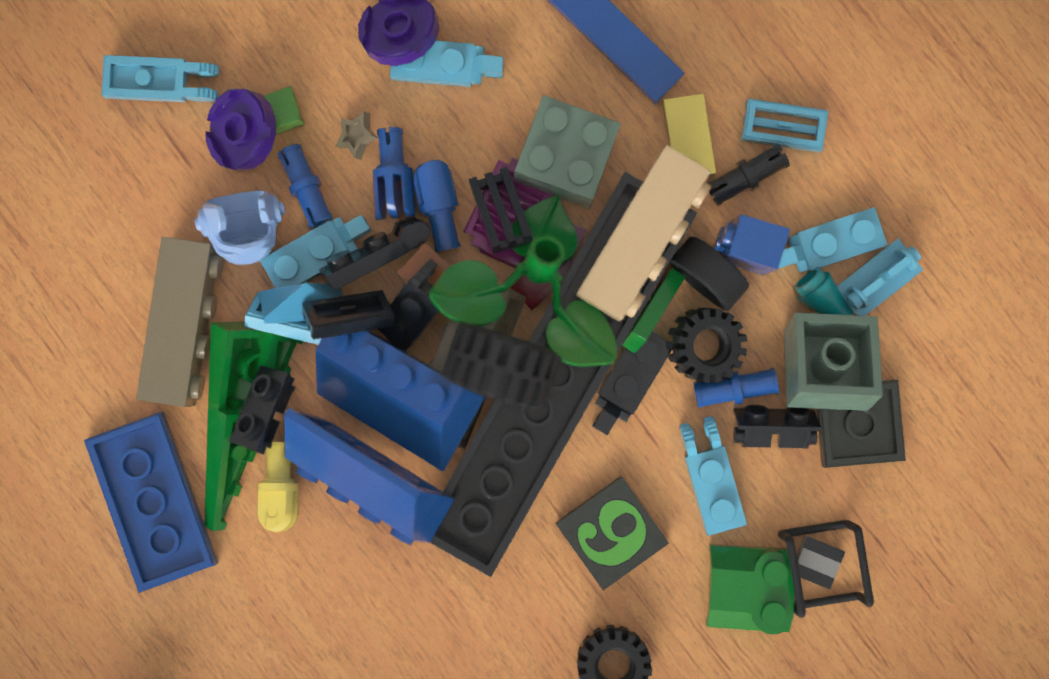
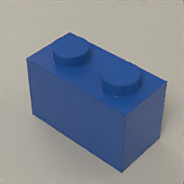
(752, 244)

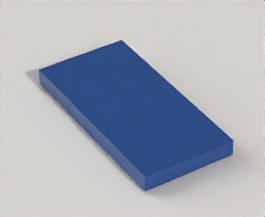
(151, 502)

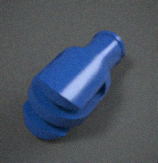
(392, 177)
(437, 199)

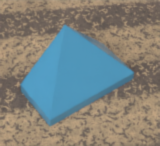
(285, 303)

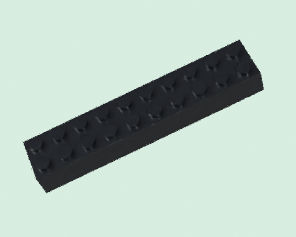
(521, 444)

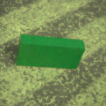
(653, 310)

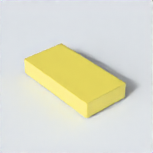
(689, 129)

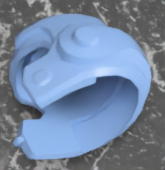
(241, 225)

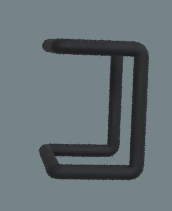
(800, 604)

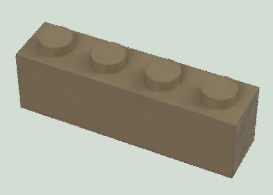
(179, 323)

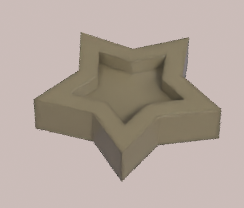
(356, 134)

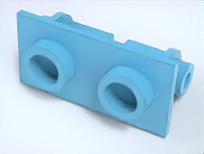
(880, 277)

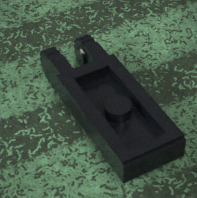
(377, 252)
(412, 309)

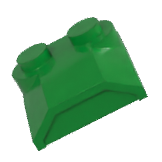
(750, 589)

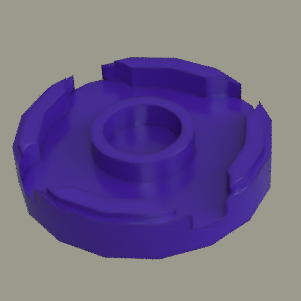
(398, 30)
(241, 129)

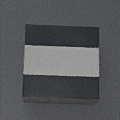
(818, 561)

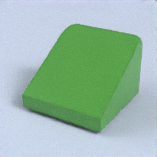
(285, 109)

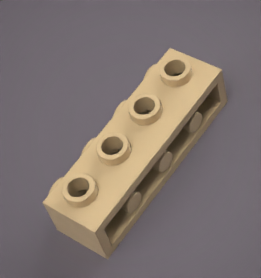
(644, 233)

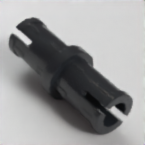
(748, 174)

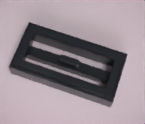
(491, 182)
(348, 314)

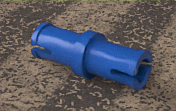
(304, 185)
(736, 388)

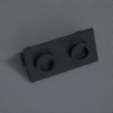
(267, 395)
(793, 425)

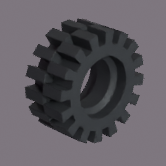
(728, 351)
(614, 639)

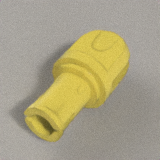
(278, 492)

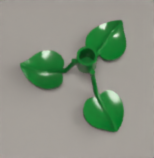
(471, 293)

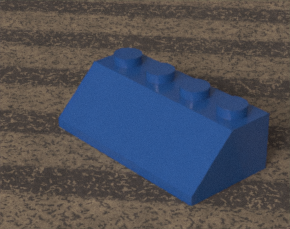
(395, 394)
(365, 477)

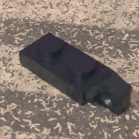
(629, 382)

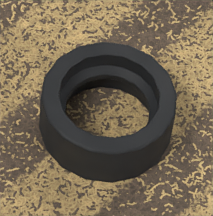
(709, 273)

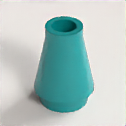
(821, 293)

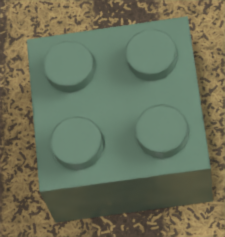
(566, 151)
(832, 361)

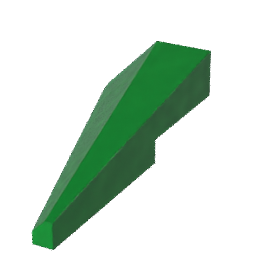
(233, 365)

